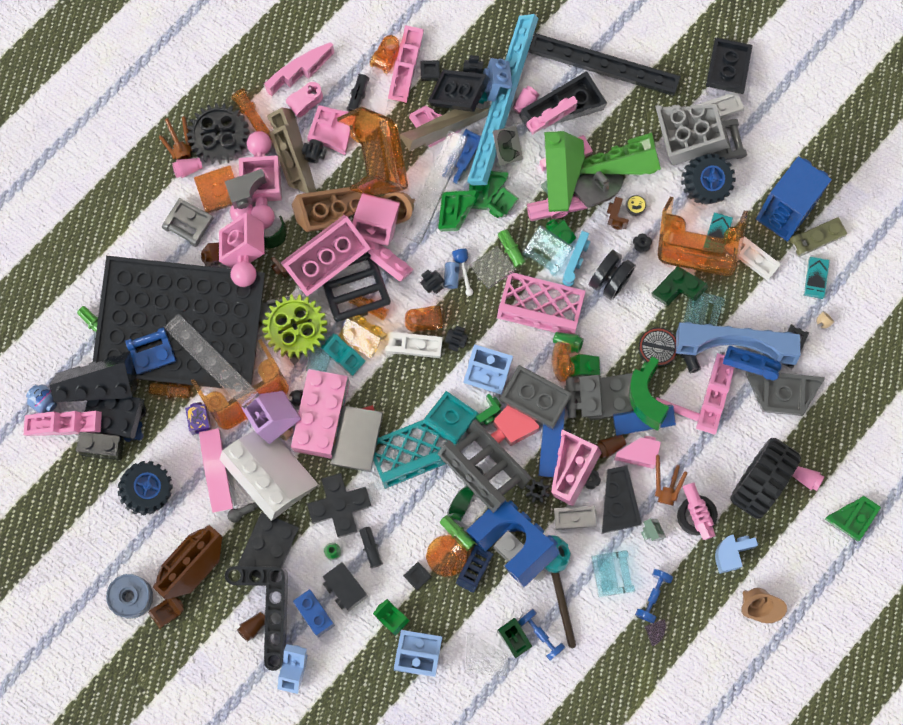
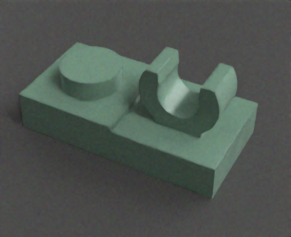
(653, 530)

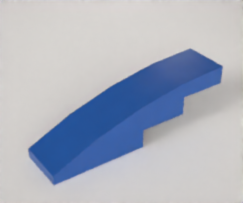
(549, 447)

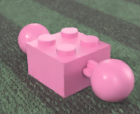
(259, 145)
(241, 244)

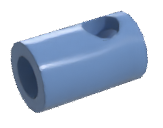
(451, 275)

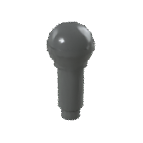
(235, 515)

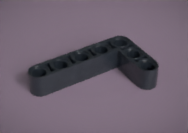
(270, 606)

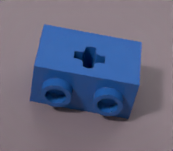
(313, 613)

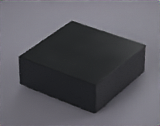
(430, 70)
(417, 576)

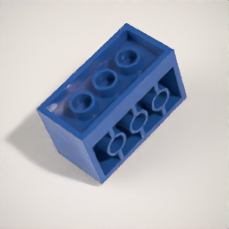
(793, 198)

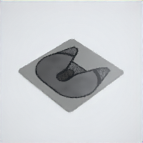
(507, 145)

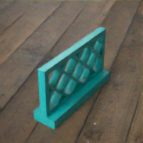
(414, 467)

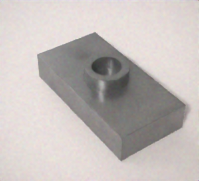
(575, 517)

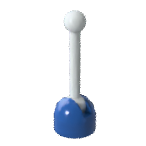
(460, 256)

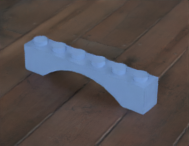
(780, 346)

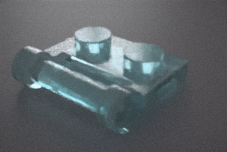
(550, 245)
(697, 309)
(606, 575)

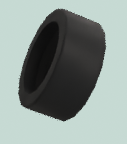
(682, 518)

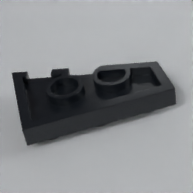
(619, 502)

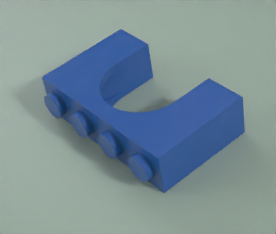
(537, 550)

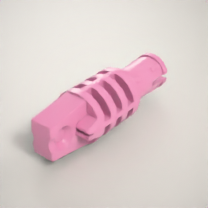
(699, 512)

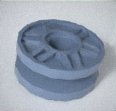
(117, 593)

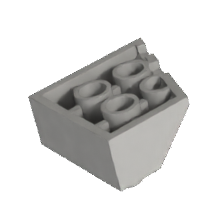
(691, 131)

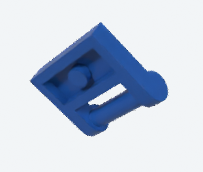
(153, 357)

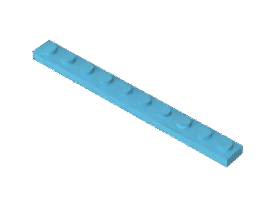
(501, 107)

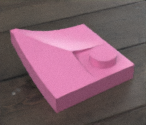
(330, 131)

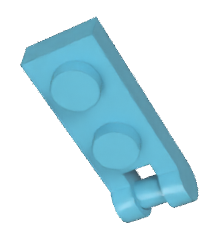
(576, 260)

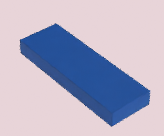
(630, 423)

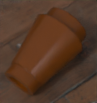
(610, 445)
(251, 627)

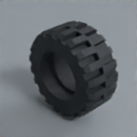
(765, 478)

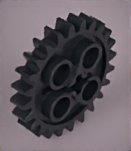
(218, 149)

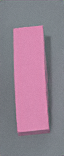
(406, 64)
(303, 65)
(715, 396)
(62, 423)
(215, 471)

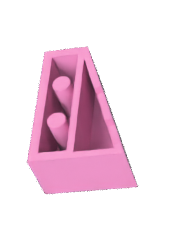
(573, 467)

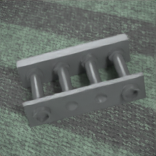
(472, 477)

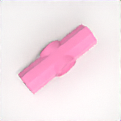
(540, 209)

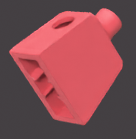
(513, 426)

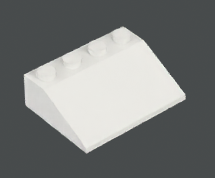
(267, 473)

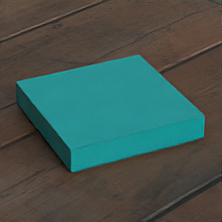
(450, 417)

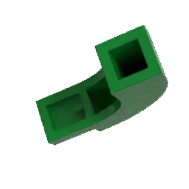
(643, 404)

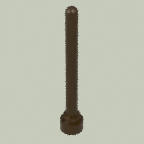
(563, 610)

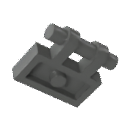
(590, 395)

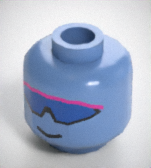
(41, 399)

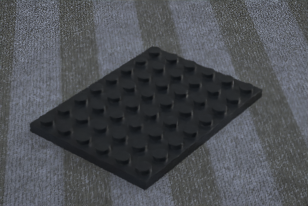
(148, 294)

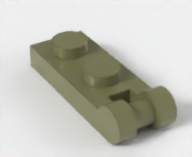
(818, 236)

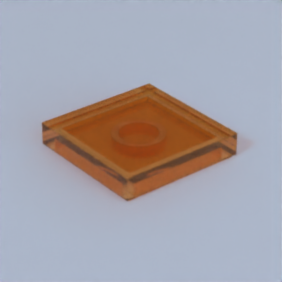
(213, 189)

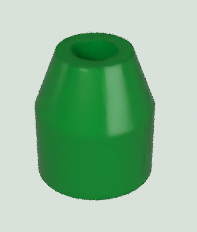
(336, 554)

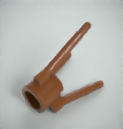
(179, 150)
(668, 495)

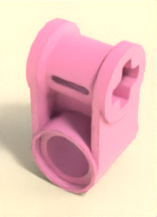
(302, 101)

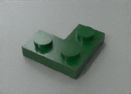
(679, 282)

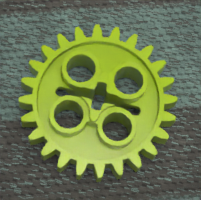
(288, 310)

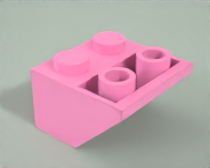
(376, 218)

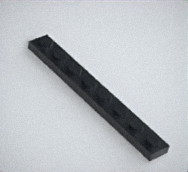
(604, 64)

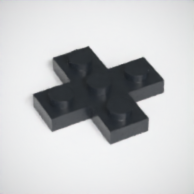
(339, 505)

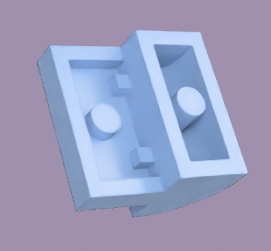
(488, 369)
(418, 653)

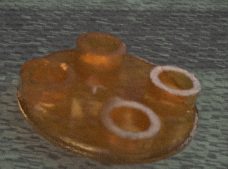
(561, 361)
(446, 555)

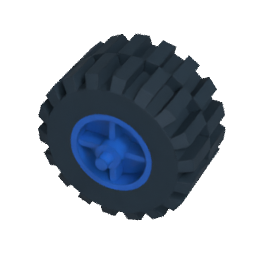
(708, 179)
(145, 488)

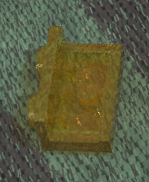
(362, 335)

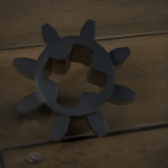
(473, 65)
(314, 151)
(432, 281)
(456, 338)
(539, 485)

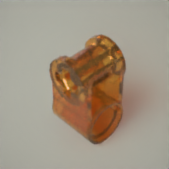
(384, 57)
(426, 319)

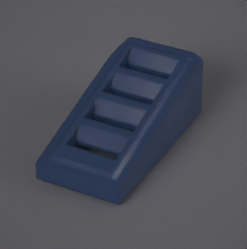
(466, 583)

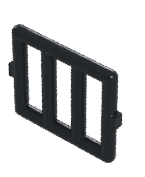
(362, 310)

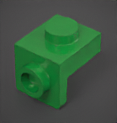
(502, 203)
(561, 229)
(585, 365)
(488, 416)
(390, 617)

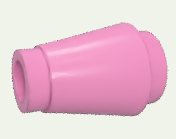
(526, 97)
(186, 167)
(808, 477)

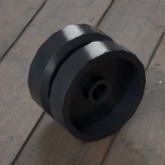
(610, 273)

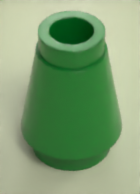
(573, 339)

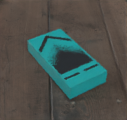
(719, 225)
(816, 277)

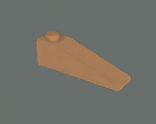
(322, 208)

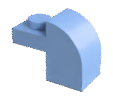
(727, 552)
(292, 668)

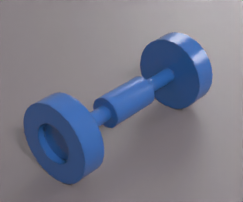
(662, 576)
(541, 634)

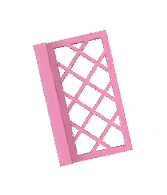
(540, 319)

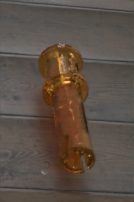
(248, 108)

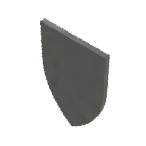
(597, 188)

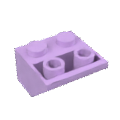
(271, 415)

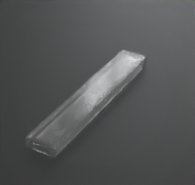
(434, 187)
(211, 361)

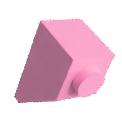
(640, 452)

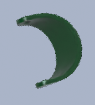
(278, 238)
(460, 503)

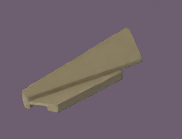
(440, 126)
(289, 147)

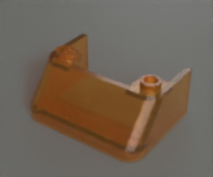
(380, 151)
(697, 250)
(230, 413)

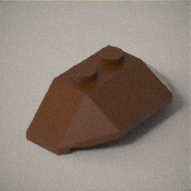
(189, 563)

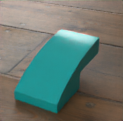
(343, 354)

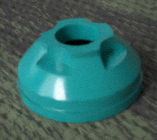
(559, 563)

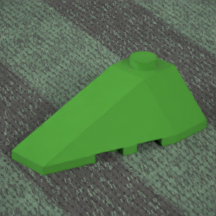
(634, 158)
(563, 165)

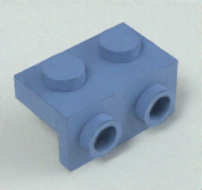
(500, 76)

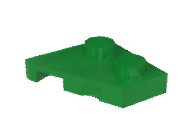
(489, 191)
(455, 209)
(854, 517)

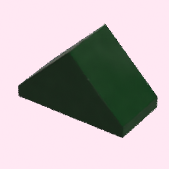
(514, 638)

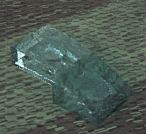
(319, 360)

